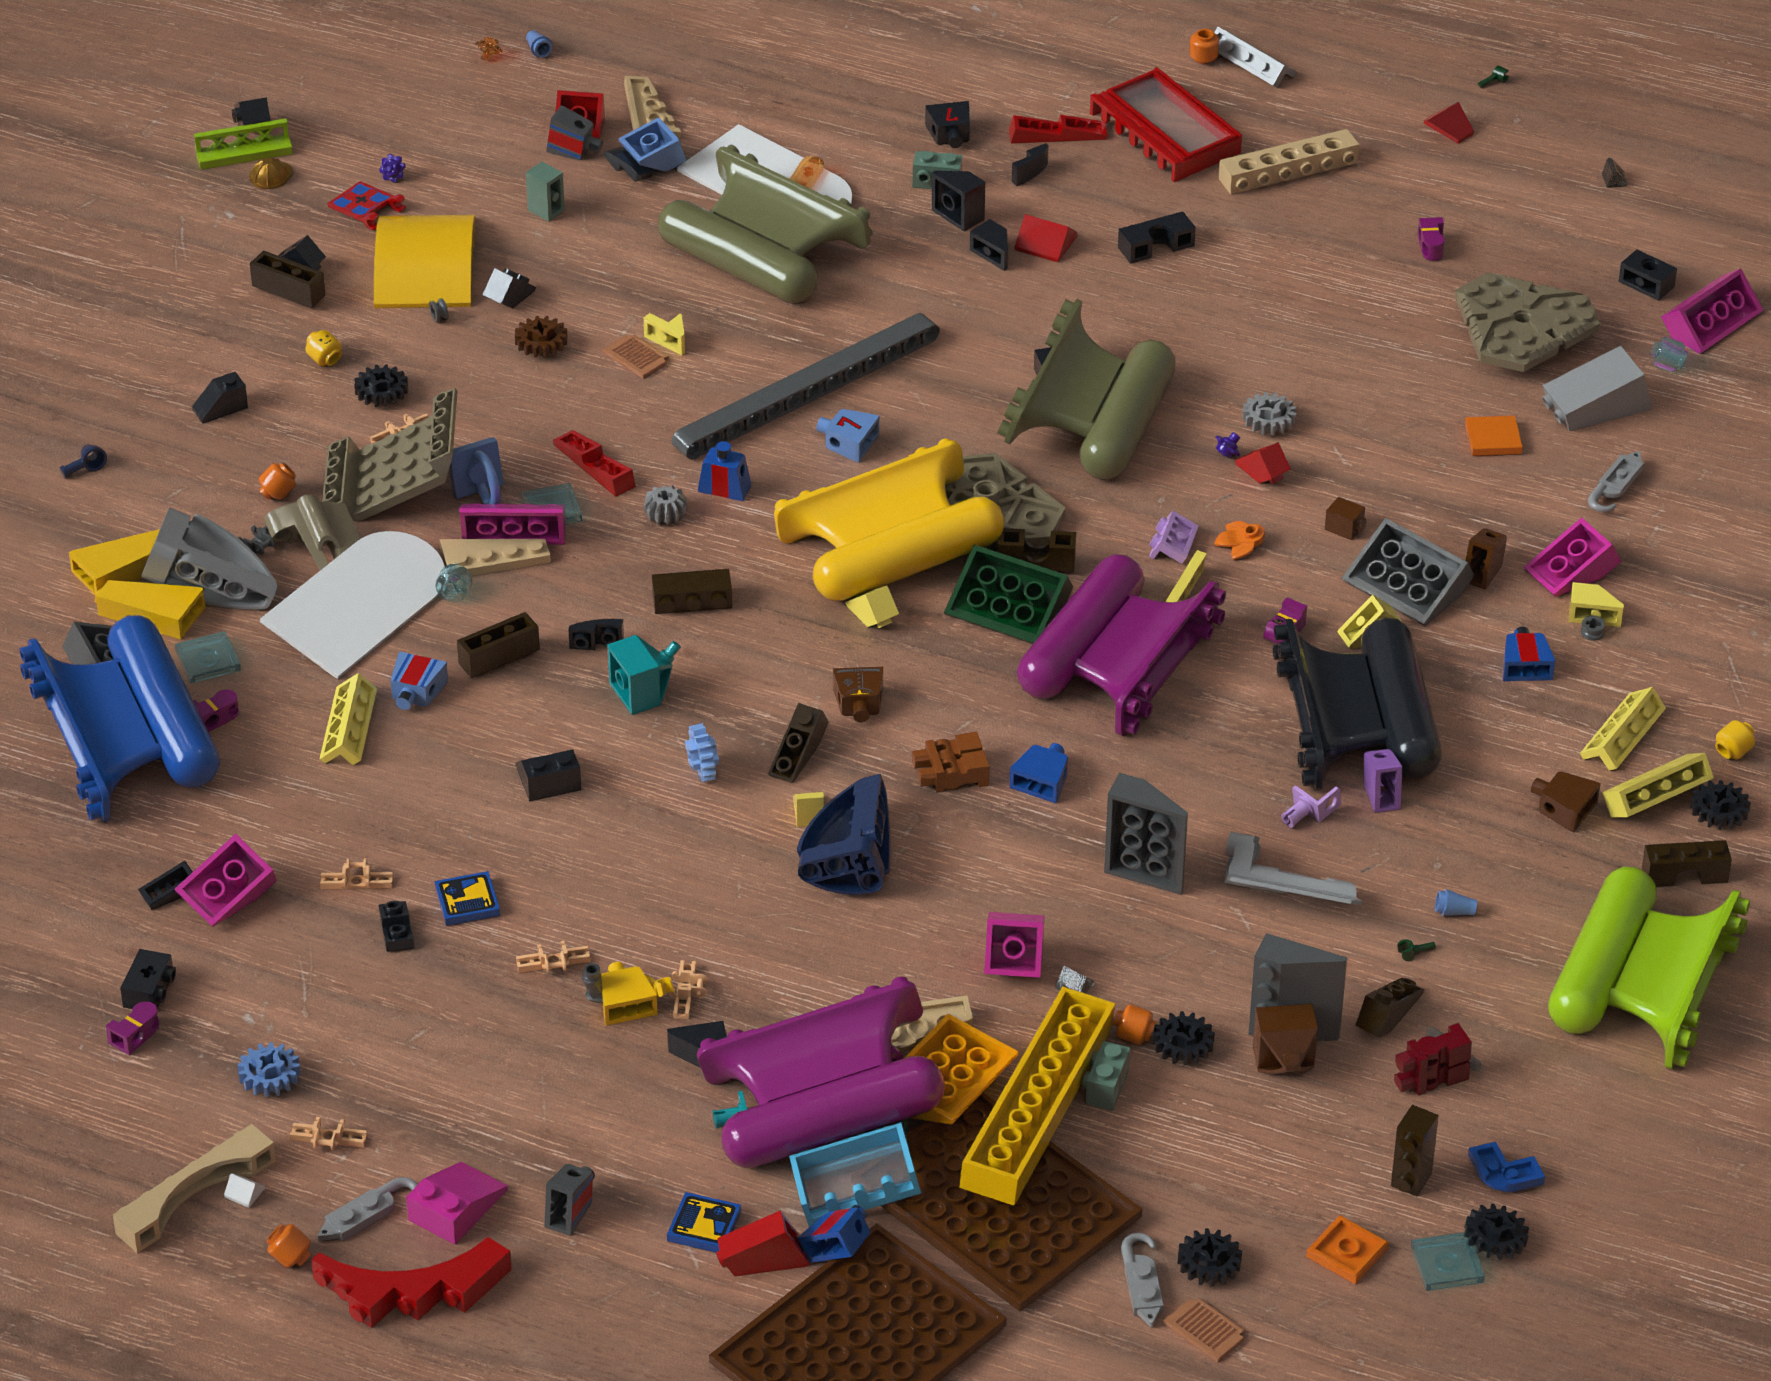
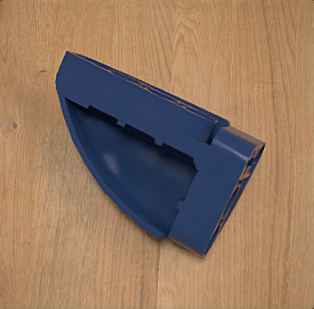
(849, 841)

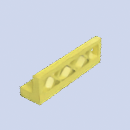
(349, 720)
(1625, 728)

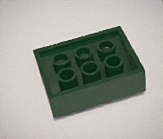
(1008, 594)

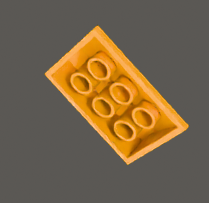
(967, 1061)

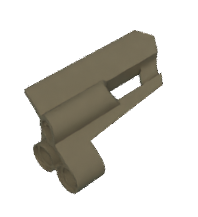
(315, 524)

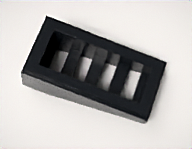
(173, 876)

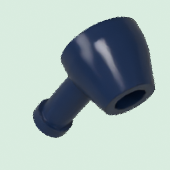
(92, 463)

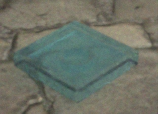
(558, 495)
(207, 657)
(1447, 1261)

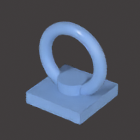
(476, 470)

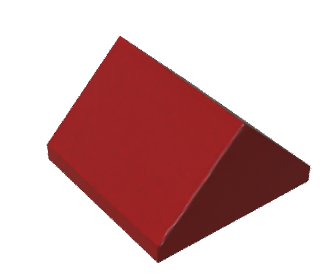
(586, 105)
(1044, 238)

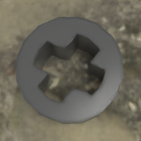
(438, 310)
(1593, 628)

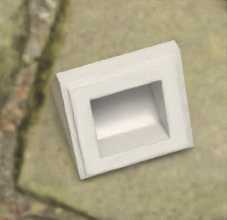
(243, 1190)

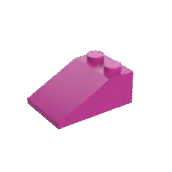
(1576, 557)
(226, 881)
(453, 1200)

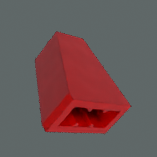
(762, 1247)

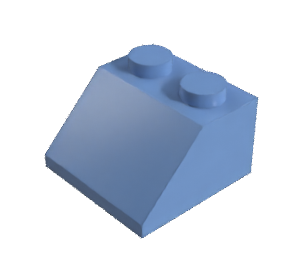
(654, 146)

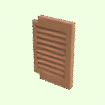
(636, 355)
(1205, 1328)

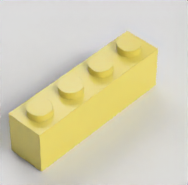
(1658, 785)

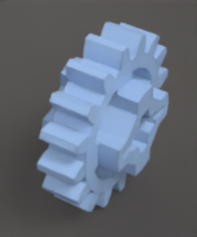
(702, 752)

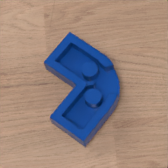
(1505, 1175)

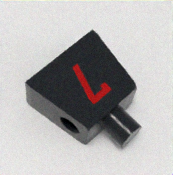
(948, 123)

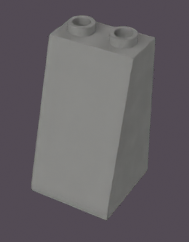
(1598, 391)

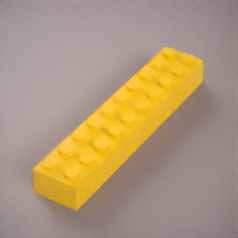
(1036, 1096)

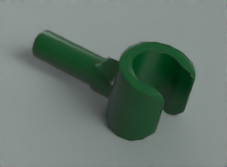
(1498, 73)
(1408, 949)

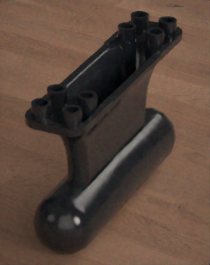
(1359, 700)

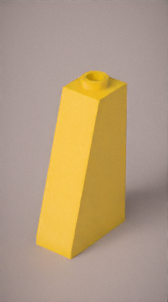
(112, 560)
(167, 606)

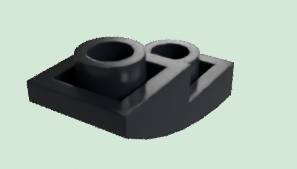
(623, 160)
(1031, 166)
(589, 633)
(396, 925)

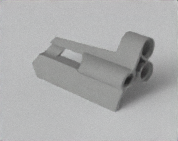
(1244, 872)

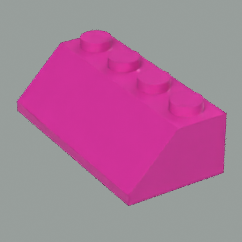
(1713, 312)
(514, 522)

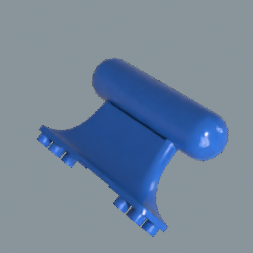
(123, 713)

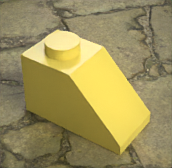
(1594, 601)
(874, 607)
(1369, 612)

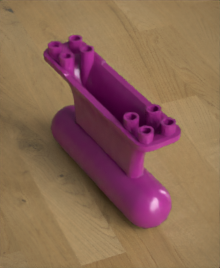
(1119, 640)
(822, 1075)

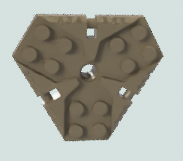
(1522, 322)
(1021, 504)

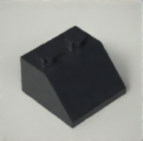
(958, 198)
(550, 775)

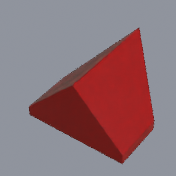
(1451, 123)

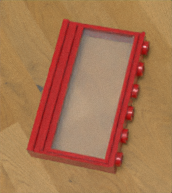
(1168, 123)

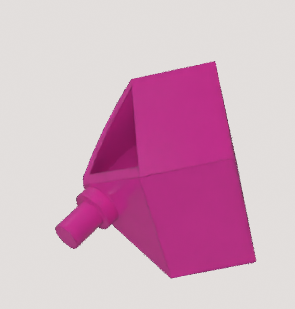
(1014, 944)

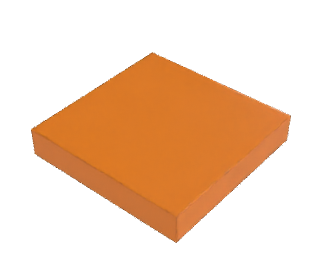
(1493, 435)
(1347, 1249)

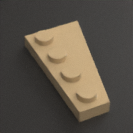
(645, 105)
(494, 555)
(933, 1012)

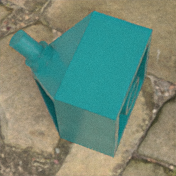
(640, 672)

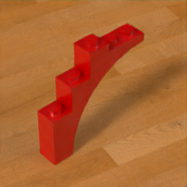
(415, 1291)

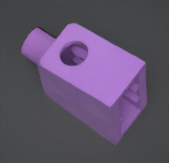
(1385, 770)

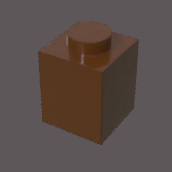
(1345, 518)

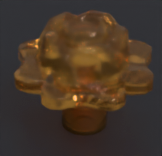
(488, 46)

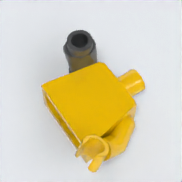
(624, 991)

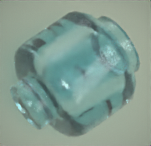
(1669, 354)
(453, 582)

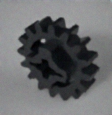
(381, 385)
(1720, 804)
(1183, 1038)
(1496, 1231)
(1209, 1257)

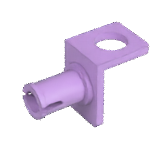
(1307, 805)

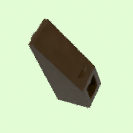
(799, 742)
(1387, 1006)

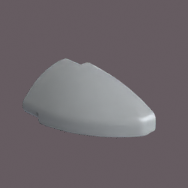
(209, 558)

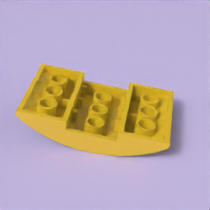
(423, 260)

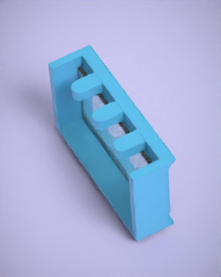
(855, 1171)

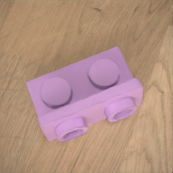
(1173, 537)

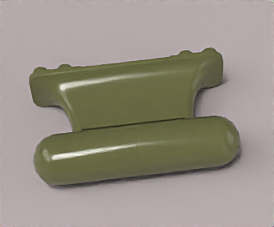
(763, 227)
(1093, 394)

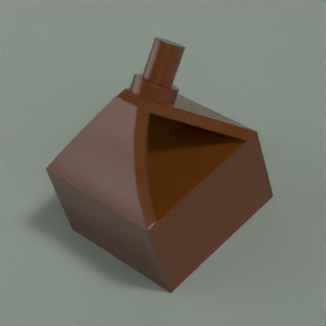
(1285, 1038)

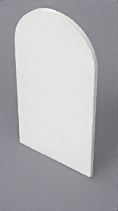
(704, 168)
(358, 600)

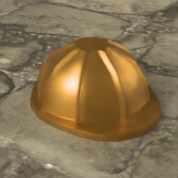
(270, 173)

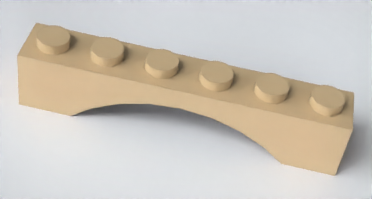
(144, 1219)

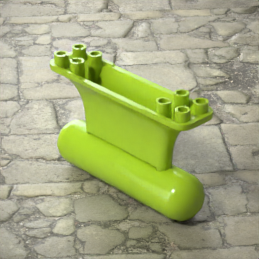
(1644, 962)

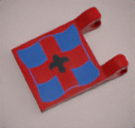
(364, 201)

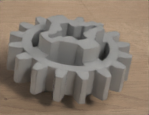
(1269, 413)

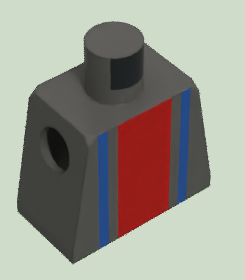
(571, 135)
(571, 1190)

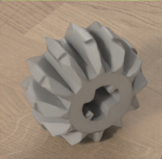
(665, 504)

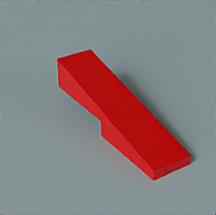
(1066, 129)
(590, 457)

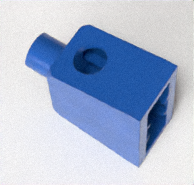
(1040, 772)

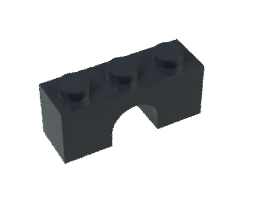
(1171, 230)

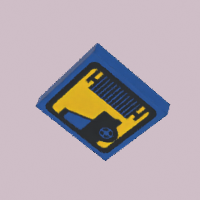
(467, 898)
(702, 1221)

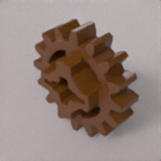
(541, 336)

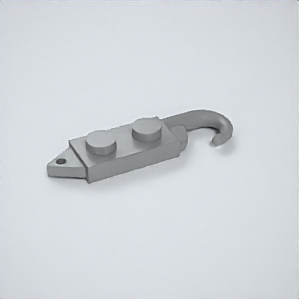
(1616, 480)
(362, 1211)
(1142, 1280)

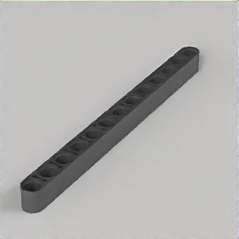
(805, 385)

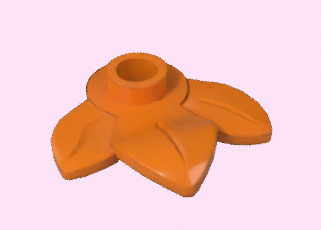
(1241, 538)

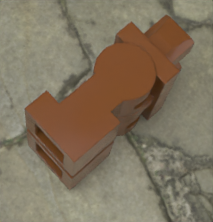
(952, 762)

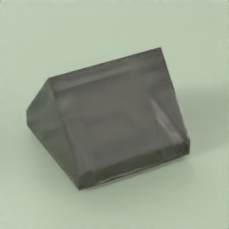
(1613, 174)
(1073, 980)

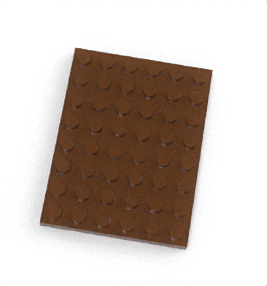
(1010, 1249)
(864, 1320)

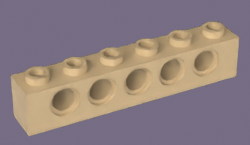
(1288, 161)

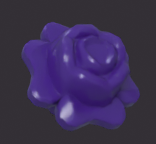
(392, 168)
(1227, 445)

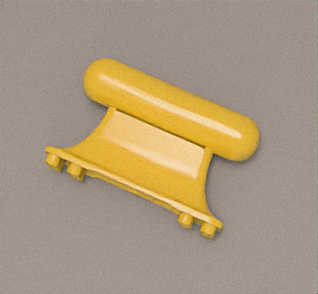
(889, 522)

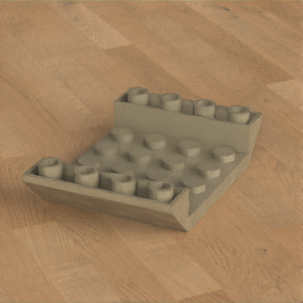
(394, 467)

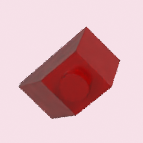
(1265, 463)

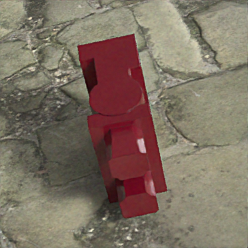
(1434, 1061)

